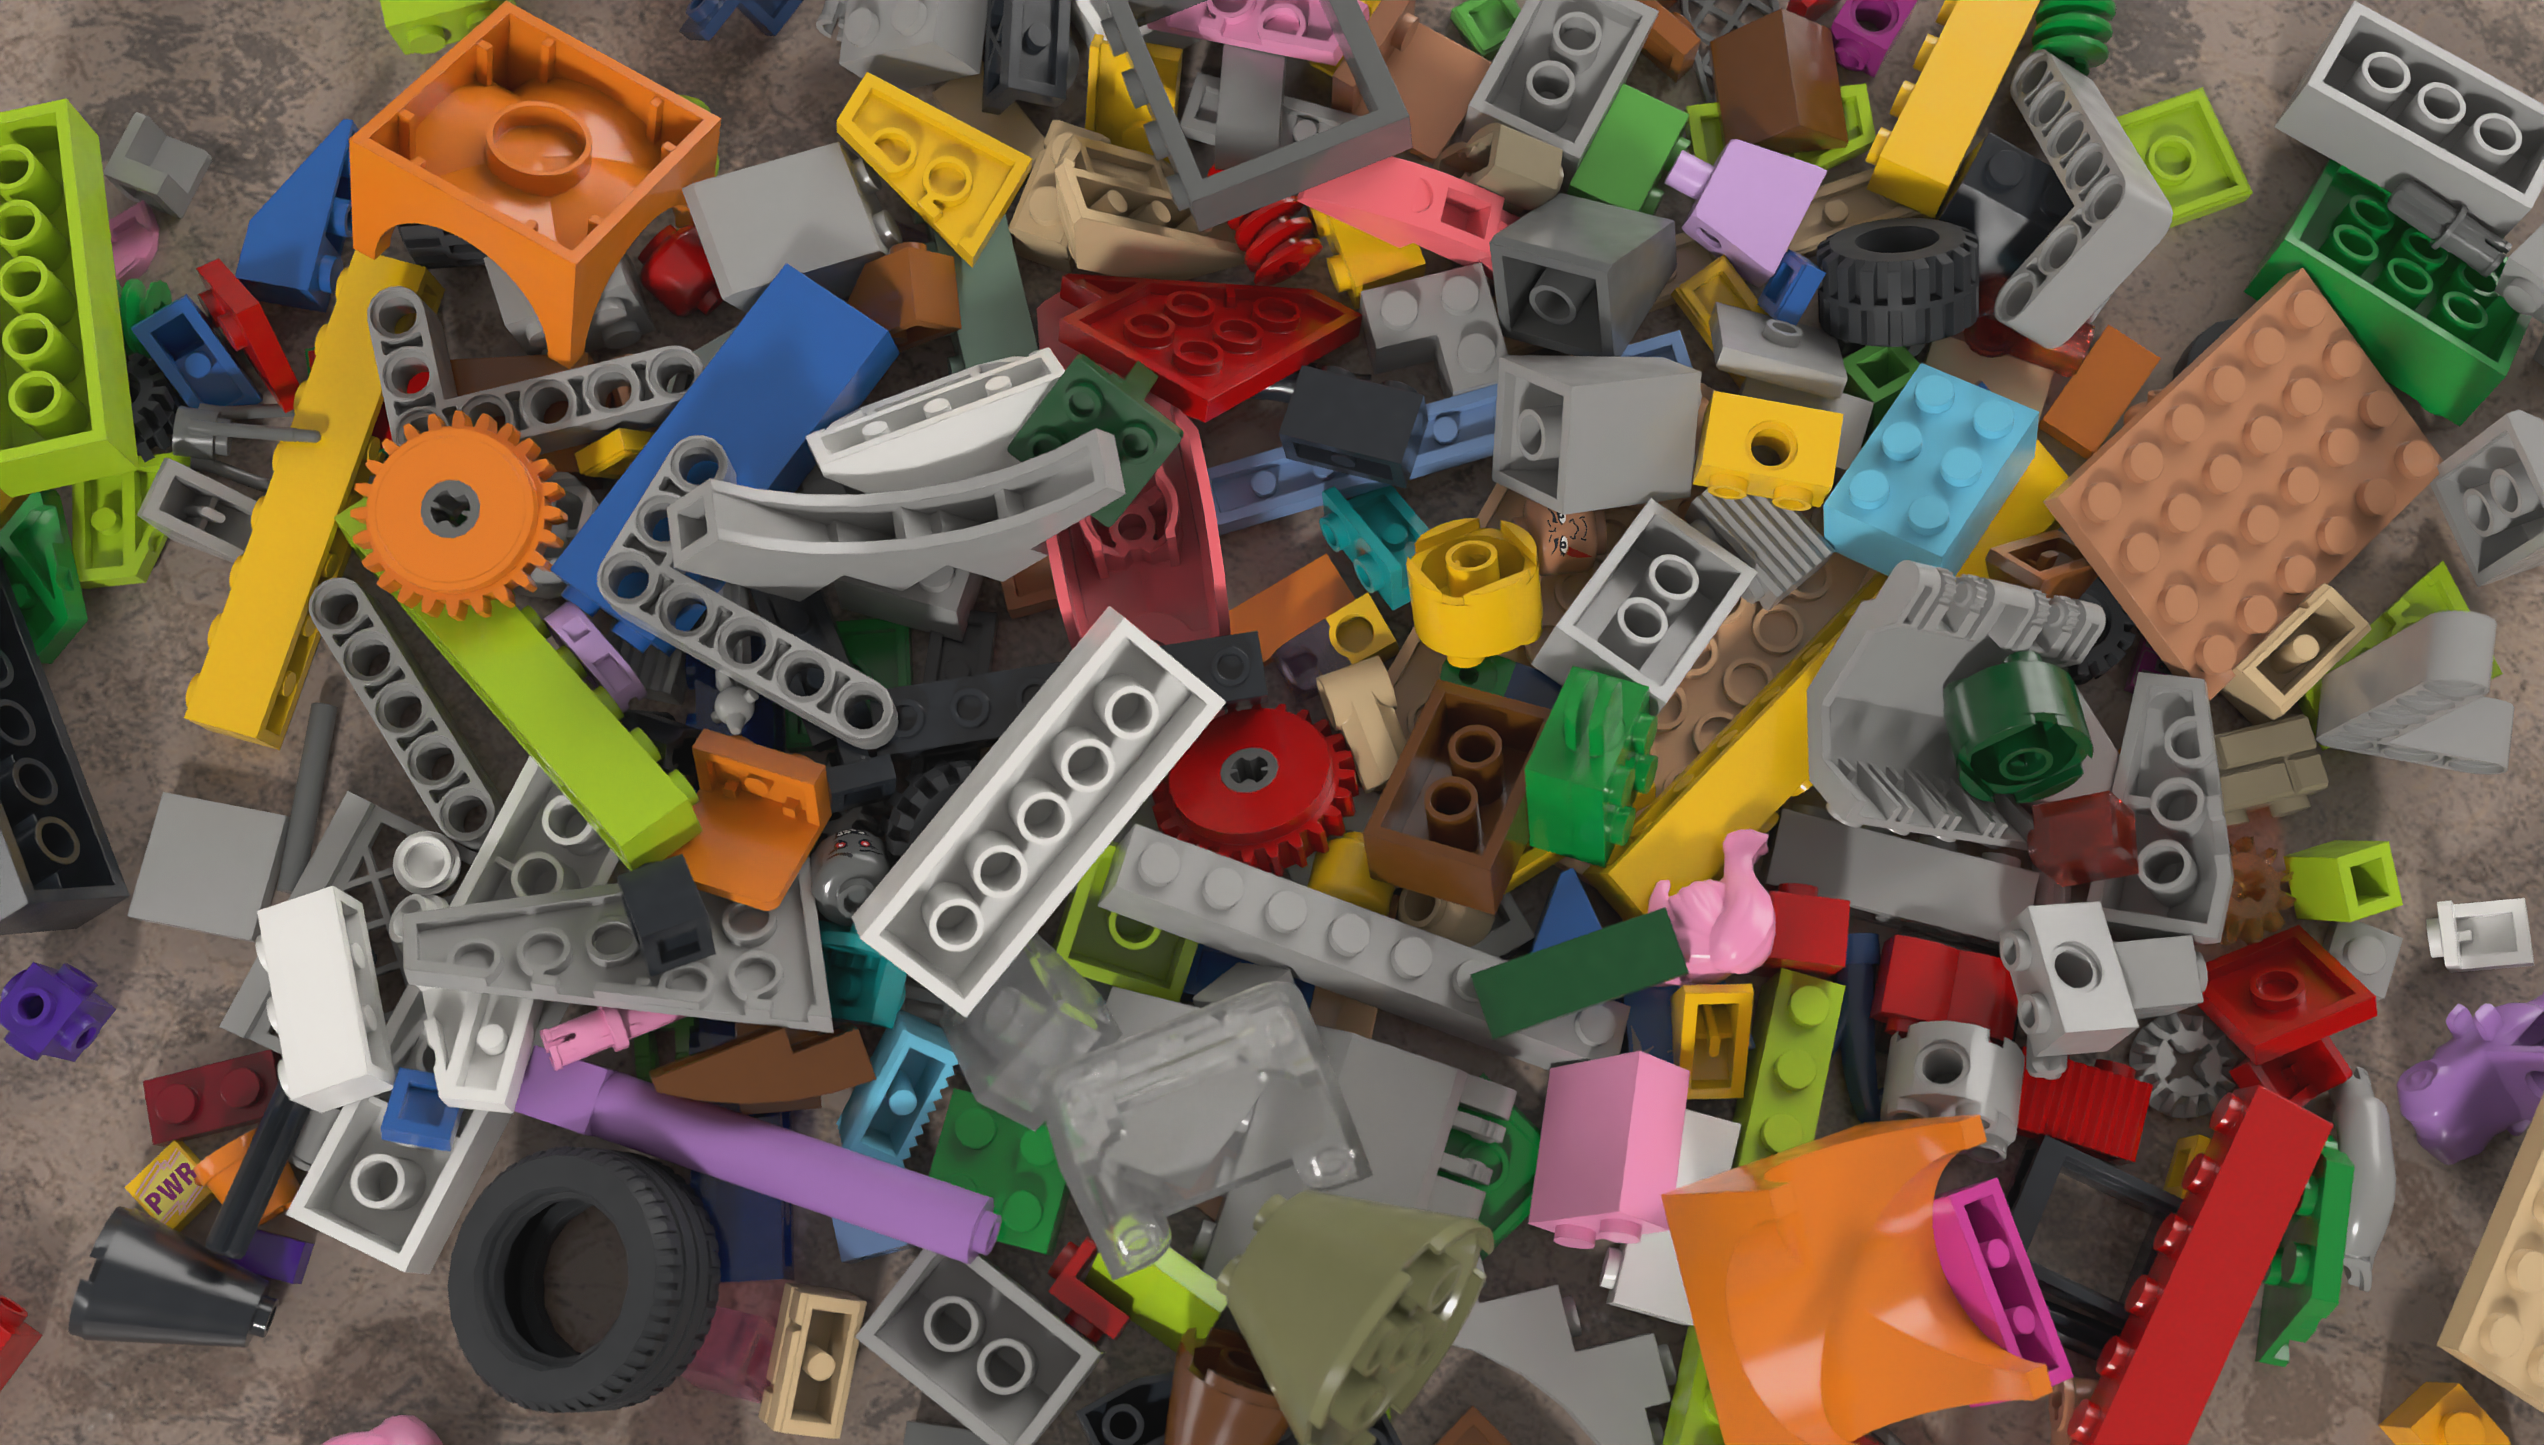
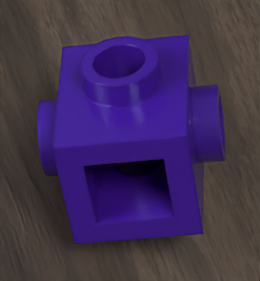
(52, 1012)

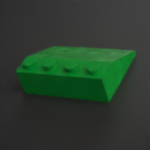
(2411, 308)

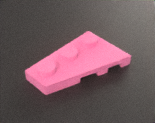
(1270, 26)

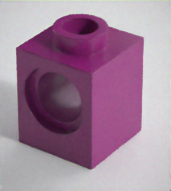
(1863, 49)

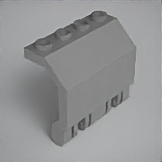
(1879, 701)
(1403, 1119)

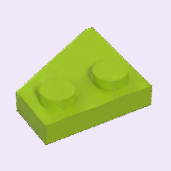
(107, 535)

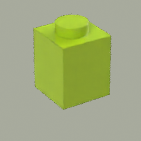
(2343, 880)

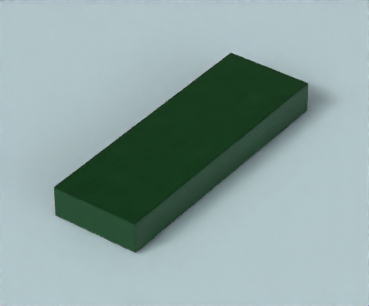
(1579, 973)

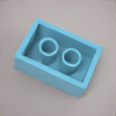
(1931, 475)

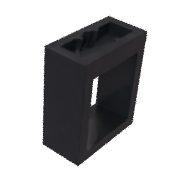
(2028, 1196)

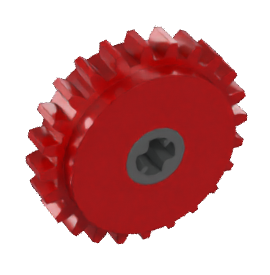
(1260, 788)

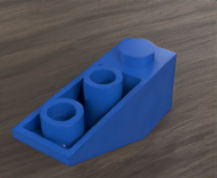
(300, 232)

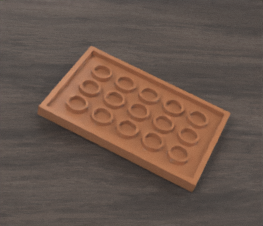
(2246, 483)

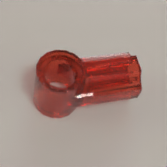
(1995, 339)

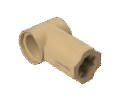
(1362, 707)

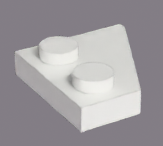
(480, 1046)

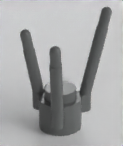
(210, 431)

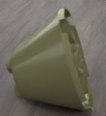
(1351, 1305)

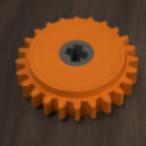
(415, 501)

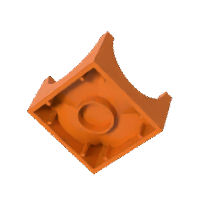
(534, 160)
(1829, 1291)

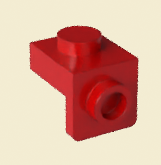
(2298, 1074)
(1089, 1311)

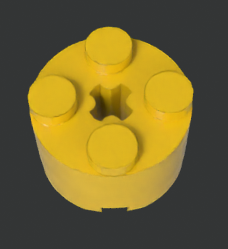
(1475, 590)

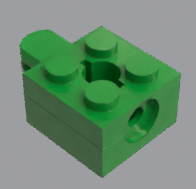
(1590, 767)

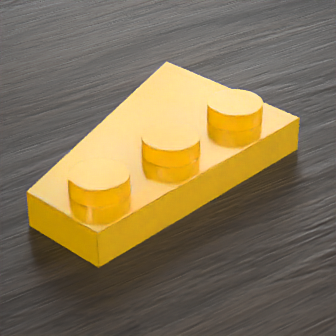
(935, 163)

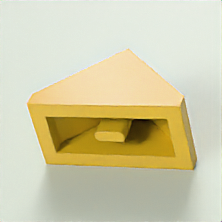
(1712, 1037)

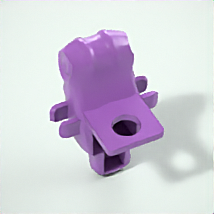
(2477, 1080)

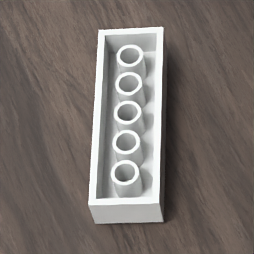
(1036, 812)

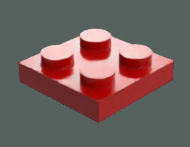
(2283, 995)

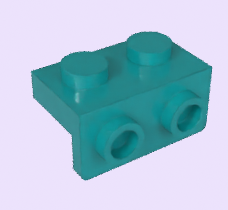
(1377, 536)
(859, 979)

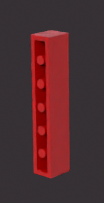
(2204, 1273)

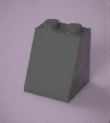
(1580, 274)

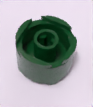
(2017, 729)

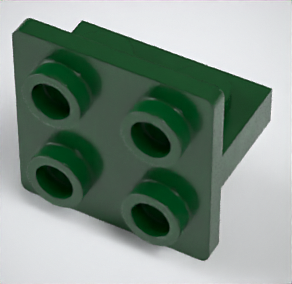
(1093, 399)

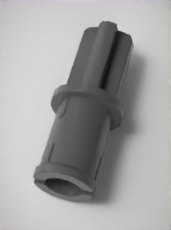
(2448, 227)

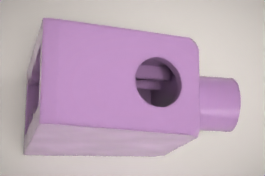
(1746, 204)

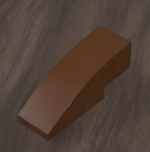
(769, 1069)

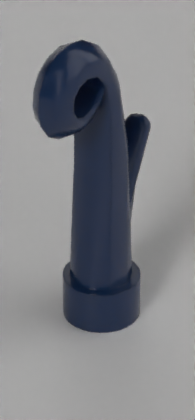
(1856, 1029)

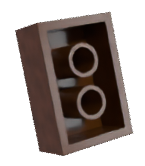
(1457, 799)

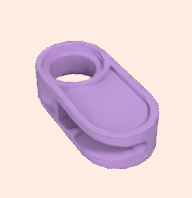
(595, 653)

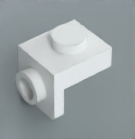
(2481, 935)

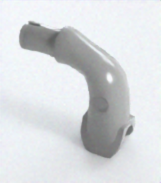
(2366, 1139)

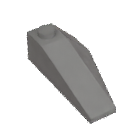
(2182, 839)

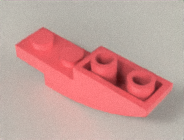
(1417, 206)

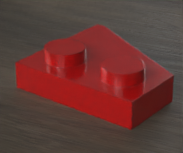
(248, 329)

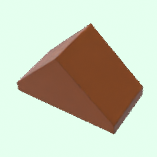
(2042, 563)

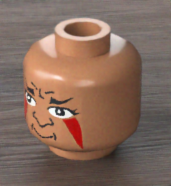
(1564, 541)

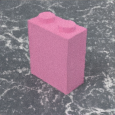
(1609, 1149)

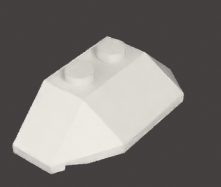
(937, 429)

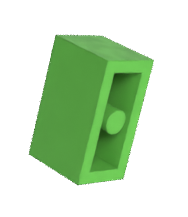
(1631, 153)

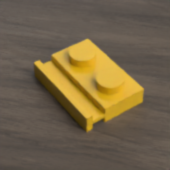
(1108, 101)

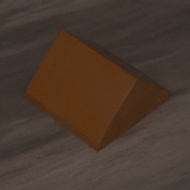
(1779, 85)

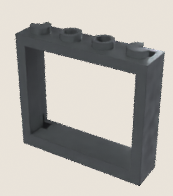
(1283, 171)

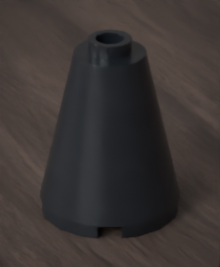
(167, 1289)

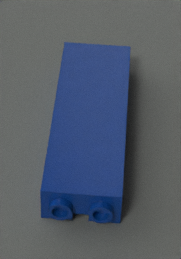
(777, 378)

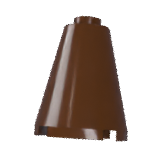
(1221, 1394)

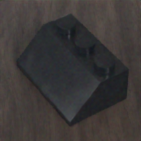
(2007, 204)

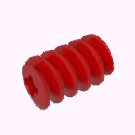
(1274, 240)

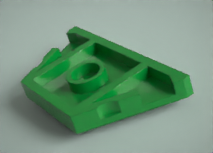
(2309, 1261)

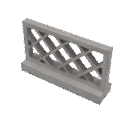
(334, 864)

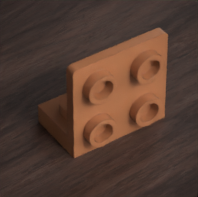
(1429, 72)

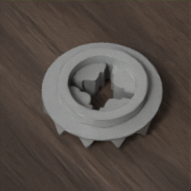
(2153, 1059)

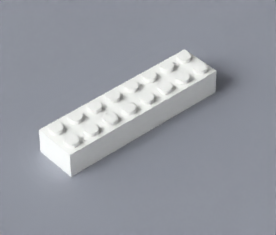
(406, 1197)

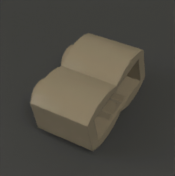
(1507, 164)

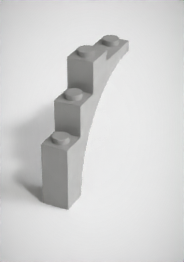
(893, 538)
(1597, 1385)

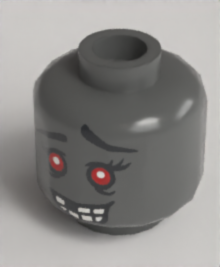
(846, 872)

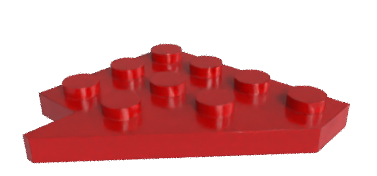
(1202, 338)

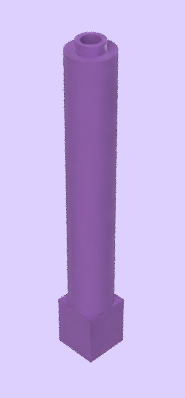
(760, 1157)

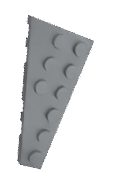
(584, 952)

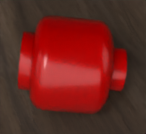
(679, 272)

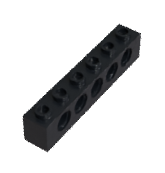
(981, 707)

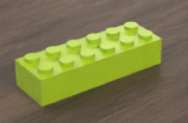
(60, 315)

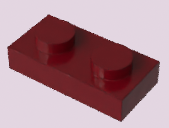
(211, 1097)

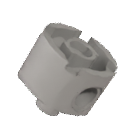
(1956, 1072)

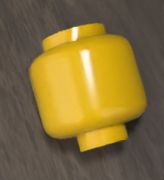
(1346, 875)

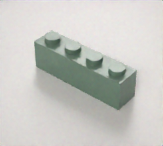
(990, 302)

